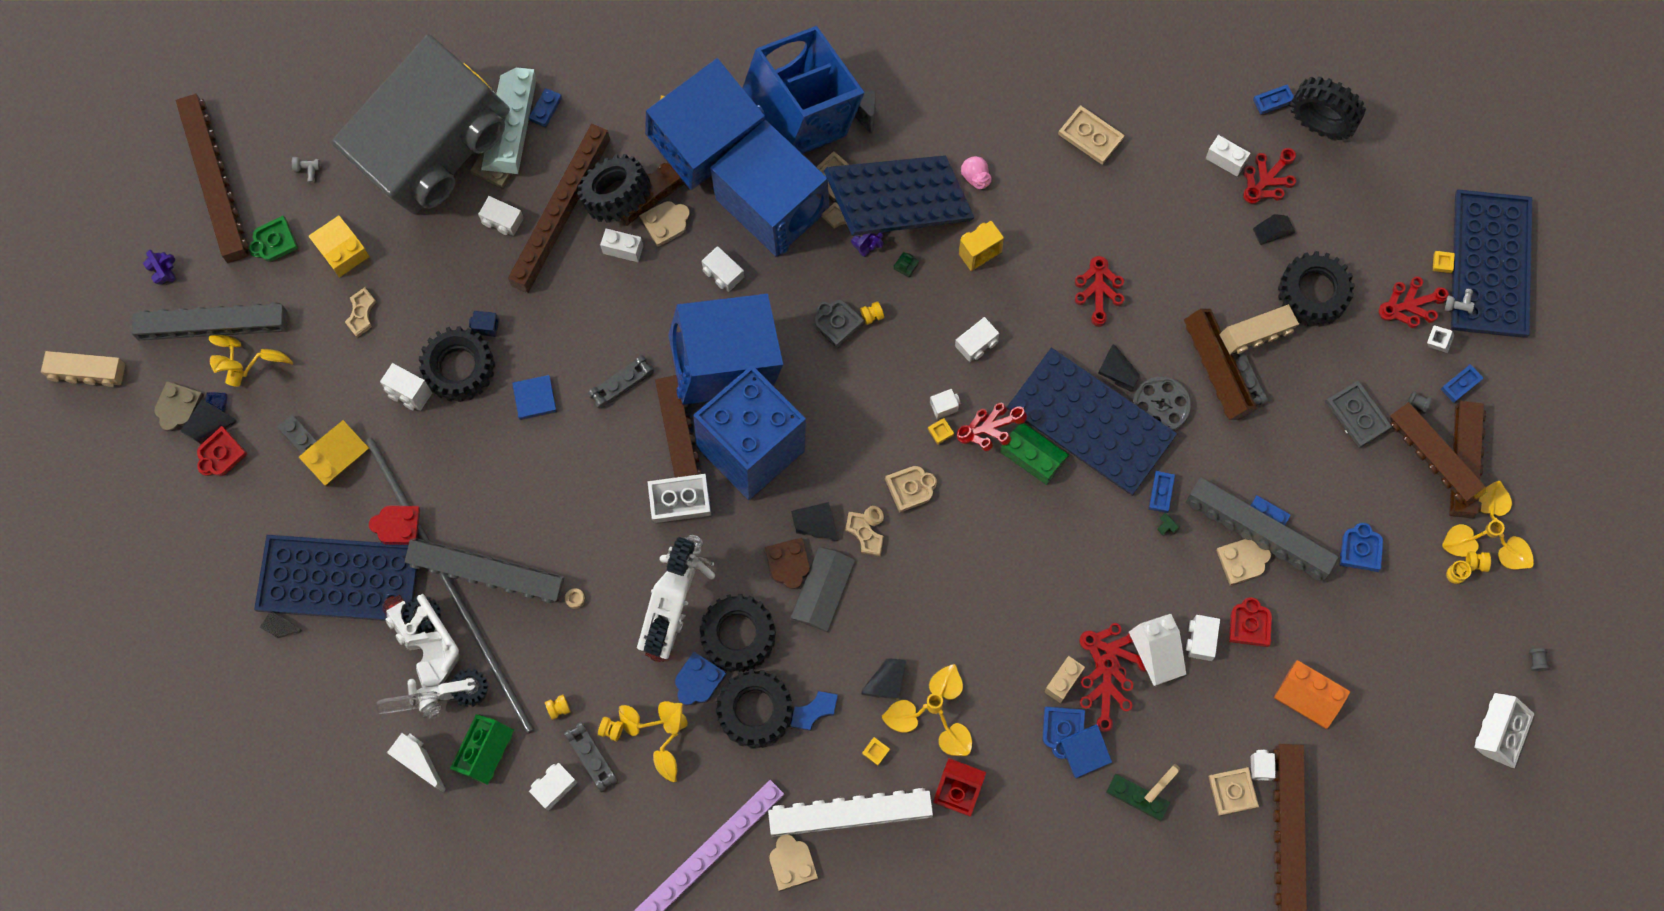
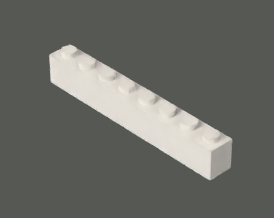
(850, 813)

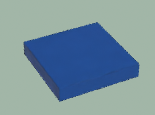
(534, 397)
(1085, 751)

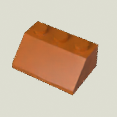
(1311, 694)

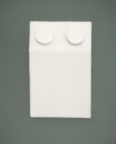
(1160, 649)
(410, 753)

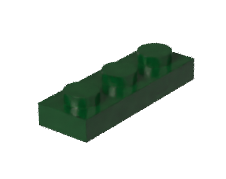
(1134, 796)

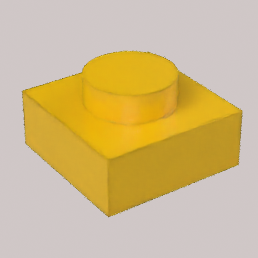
(1443, 262)
(940, 431)
(876, 751)

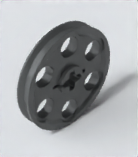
(1168, 399)

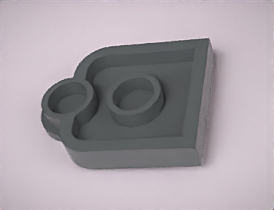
(837, 321)

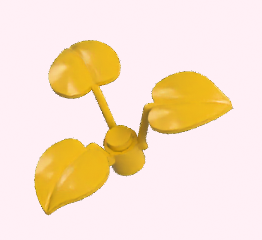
(234, 368)
(1461, 538)
(947, 684)
(672, 721)

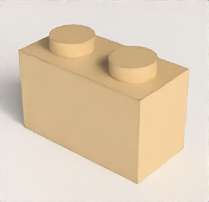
(1064, 679)

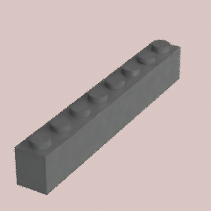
(209, 321)
(1262, 530)
(484, 569)

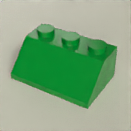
(1034, 453)
(482, 749)

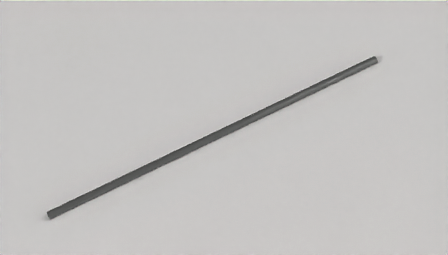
(456, 597)

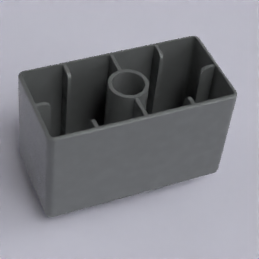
(423, 127)

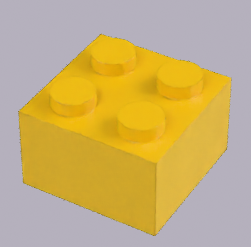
(980, 245)

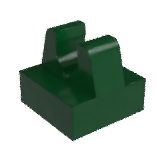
(906, 264)
(1167, 525)

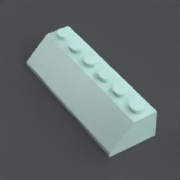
(517, 91)

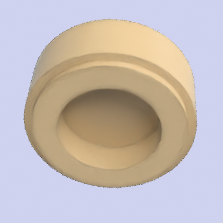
(873, 515)
(575, 598)

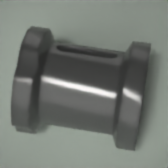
(1419, 402)
(1539, 659)

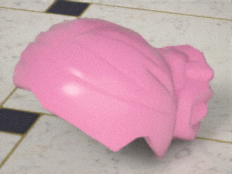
(976, 172)

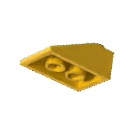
(339, 246)
(333, 452)

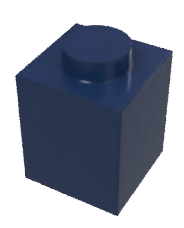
(484, 323)

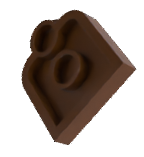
(788, 562)

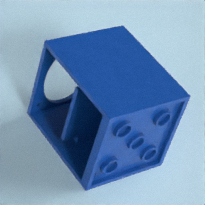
(809, 97)
(701, 122)
(770, 188)
(720, 343)
(750, 432)

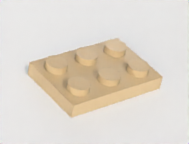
(1091, 135)

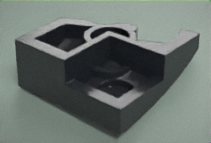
(1119, 369)
(205, 421)
(815, 521)
(886, 680)

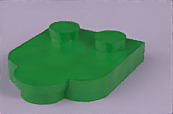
(273, 240)

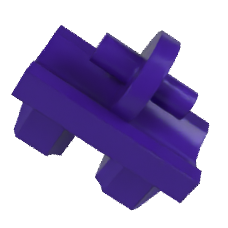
(867, 242)
(162, 264)

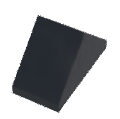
(1273, 228)

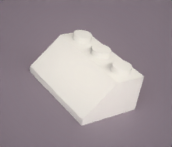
(679, 498)
(1504, 729)

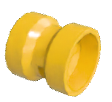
(871, 313)
(1479, 561)
(1462, 569)
(557, 707)
(610, 729)

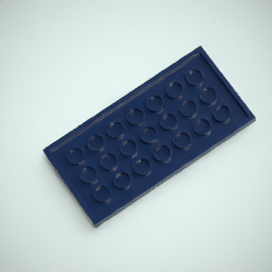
(898, 194)
(1492, 261)
(1092, 421)
(332, 577)

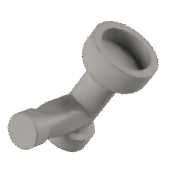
(314, 165)
(1466, 305)

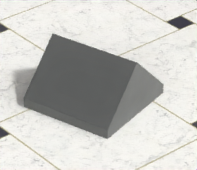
(866, 110)

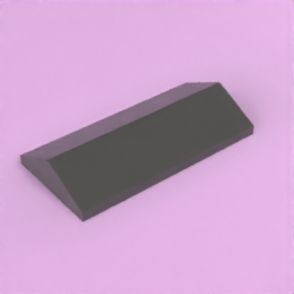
(823, 589)

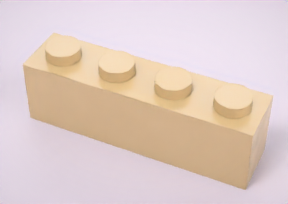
(1259, 329)
(83, 368)

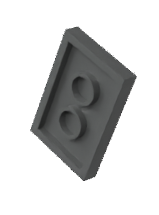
(1358, 414)

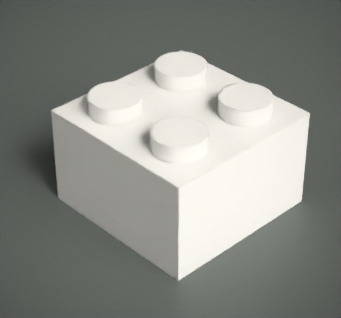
(405, 387)

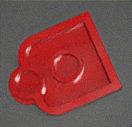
(219, 453)
(396, 524)
(1250, 623)

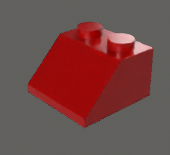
(959, 787)

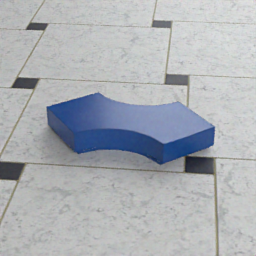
(821, 706)

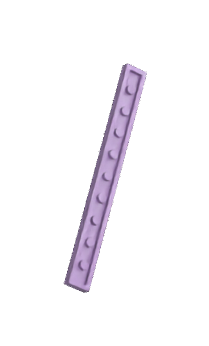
(712, 849)

